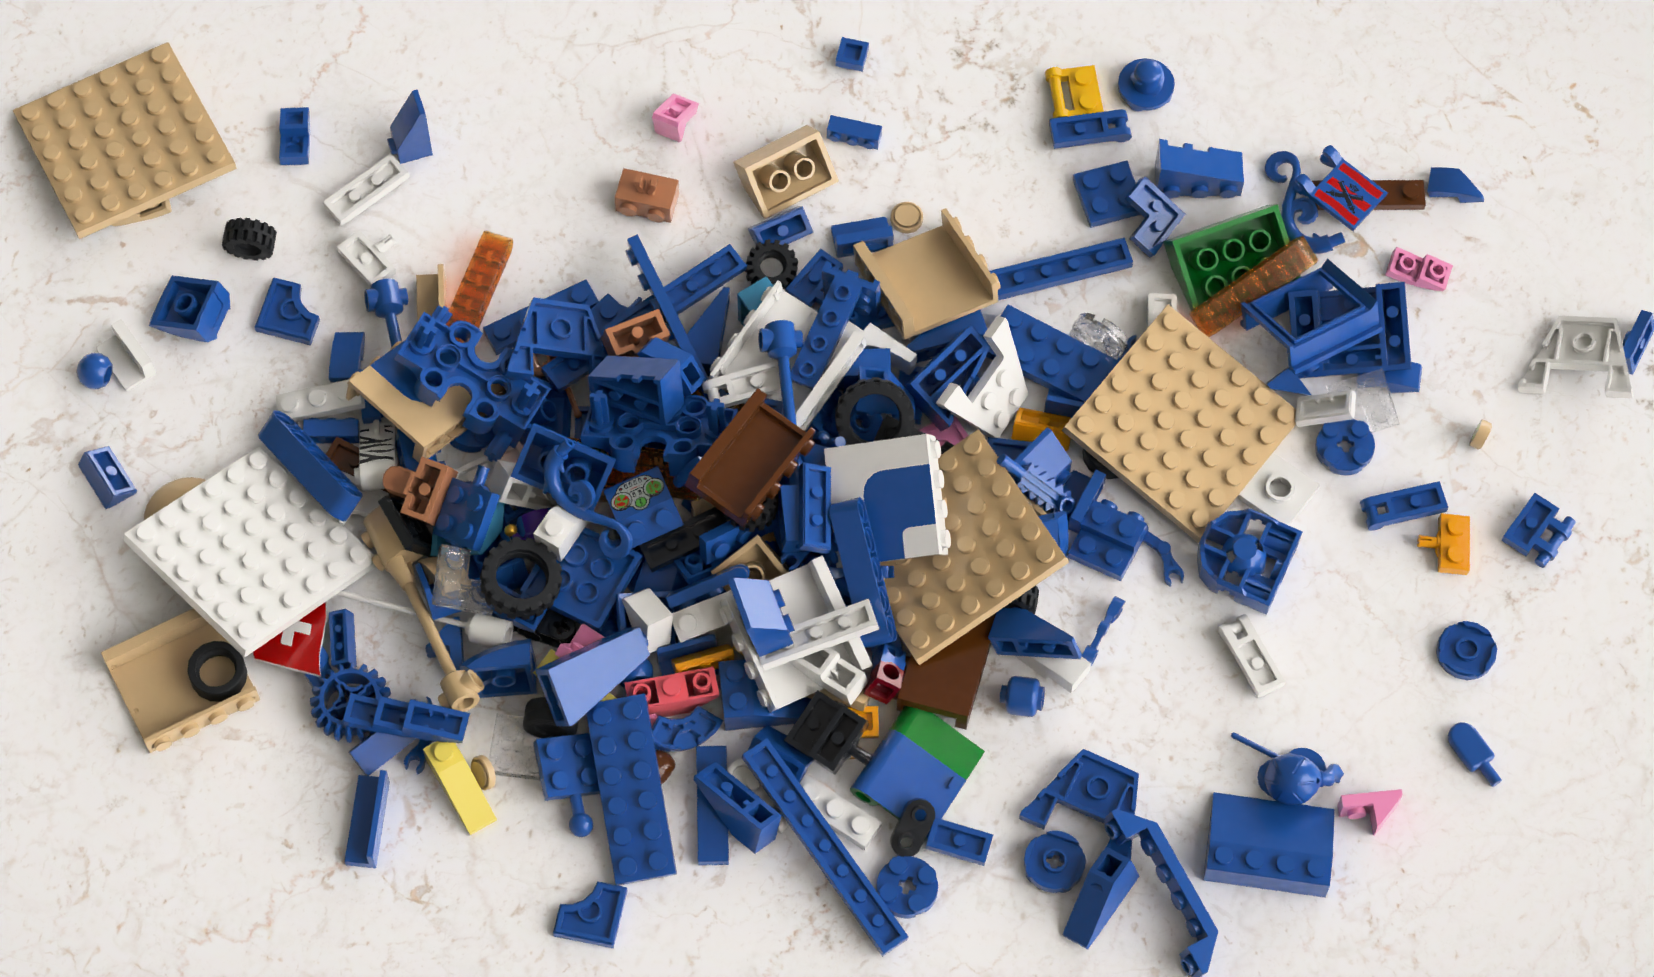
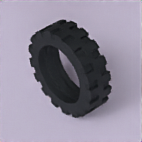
(868, 387)
(517, 606)

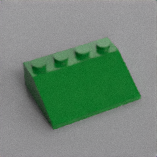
(1224, 251)

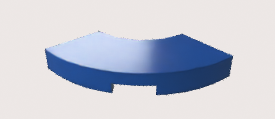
(685, 733)

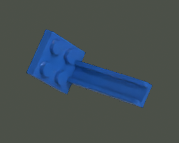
(842, 295)

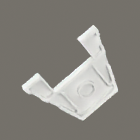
(1581, 345)
(997, 392)

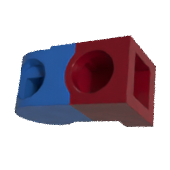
(886, 673)

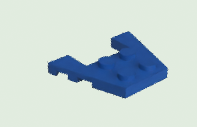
(557, 331)
(1091, 788)

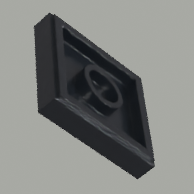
(411, 532)

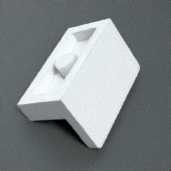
(128, 358)

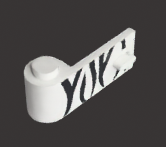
(376, 454)

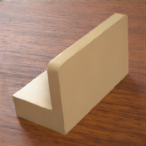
(431, 292)

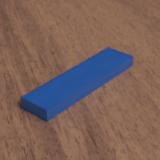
(712, 832)

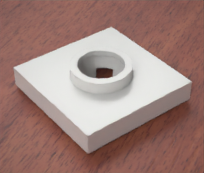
(1286, 508)

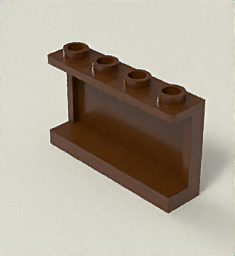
(749, 460)
(950, 678)

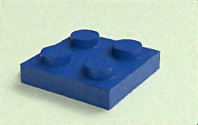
(1104, 193)

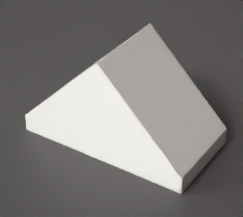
(652, 617)

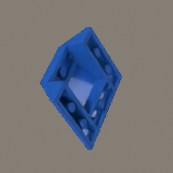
(1384, 350)

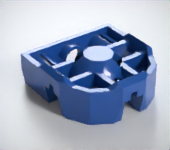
(1277, 542)

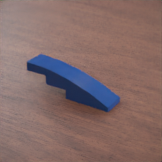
(406, 719)

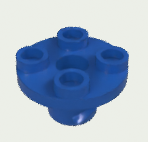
(1146, 84)

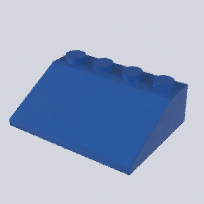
(1270, 845)

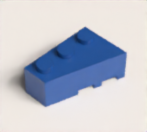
(1198, 172)
(953, 364)
(640, 385)

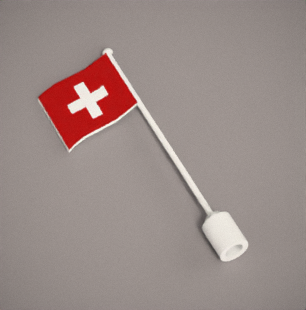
(301, 643)

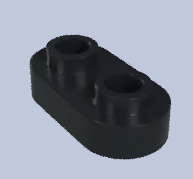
(910, 827)

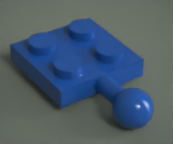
(568, 771)

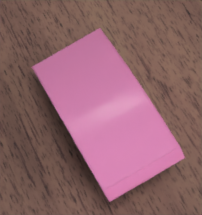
(1418, 271)

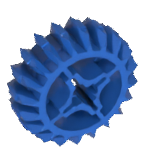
(332, 718)

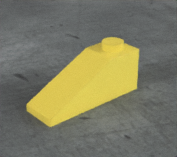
(459, 785)

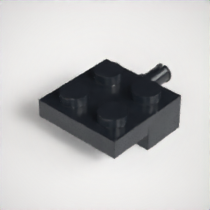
(828, 733)

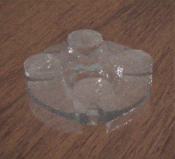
(1101, 336)

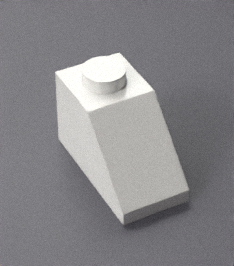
(559, 531)

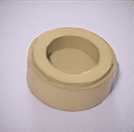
(1480, 434)

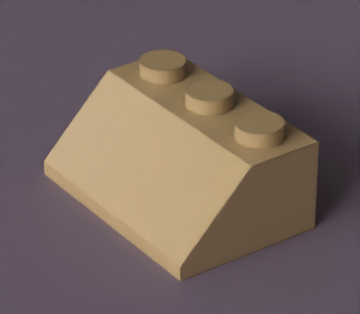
(786, 171)

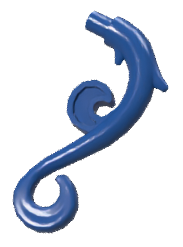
(1292, 206)
(580, 509)

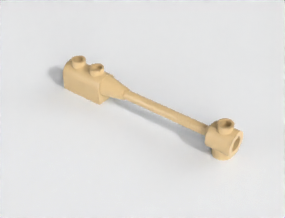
(458, 686)

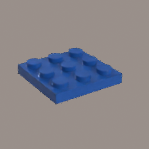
(588, 581)

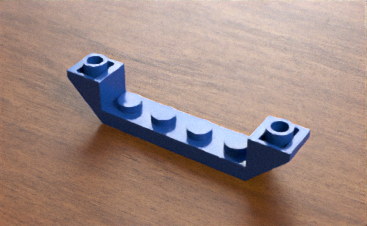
(1125, 827)

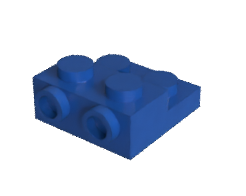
(1108, 539)

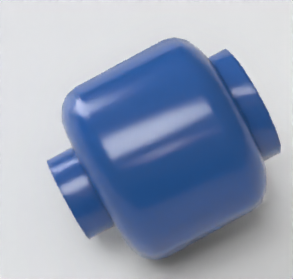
(1022, 696)

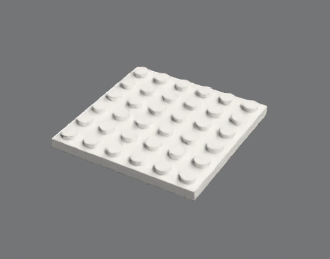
(250, 551)

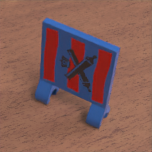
(1343, 192)

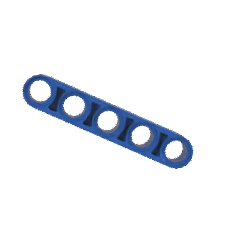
(310, 465)
(862, 566)

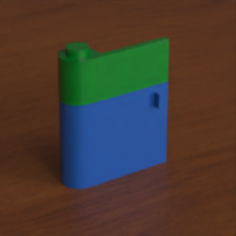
(917, 760)

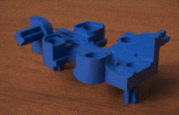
(506, 414)
(626, 433)

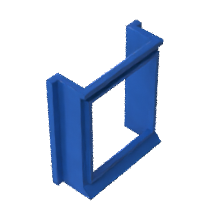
(1326, 339)

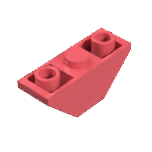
(676, 692)

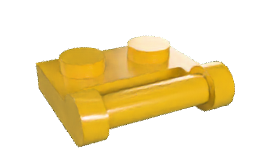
(1082, 88)

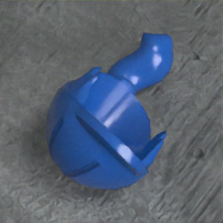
(1295, 778)

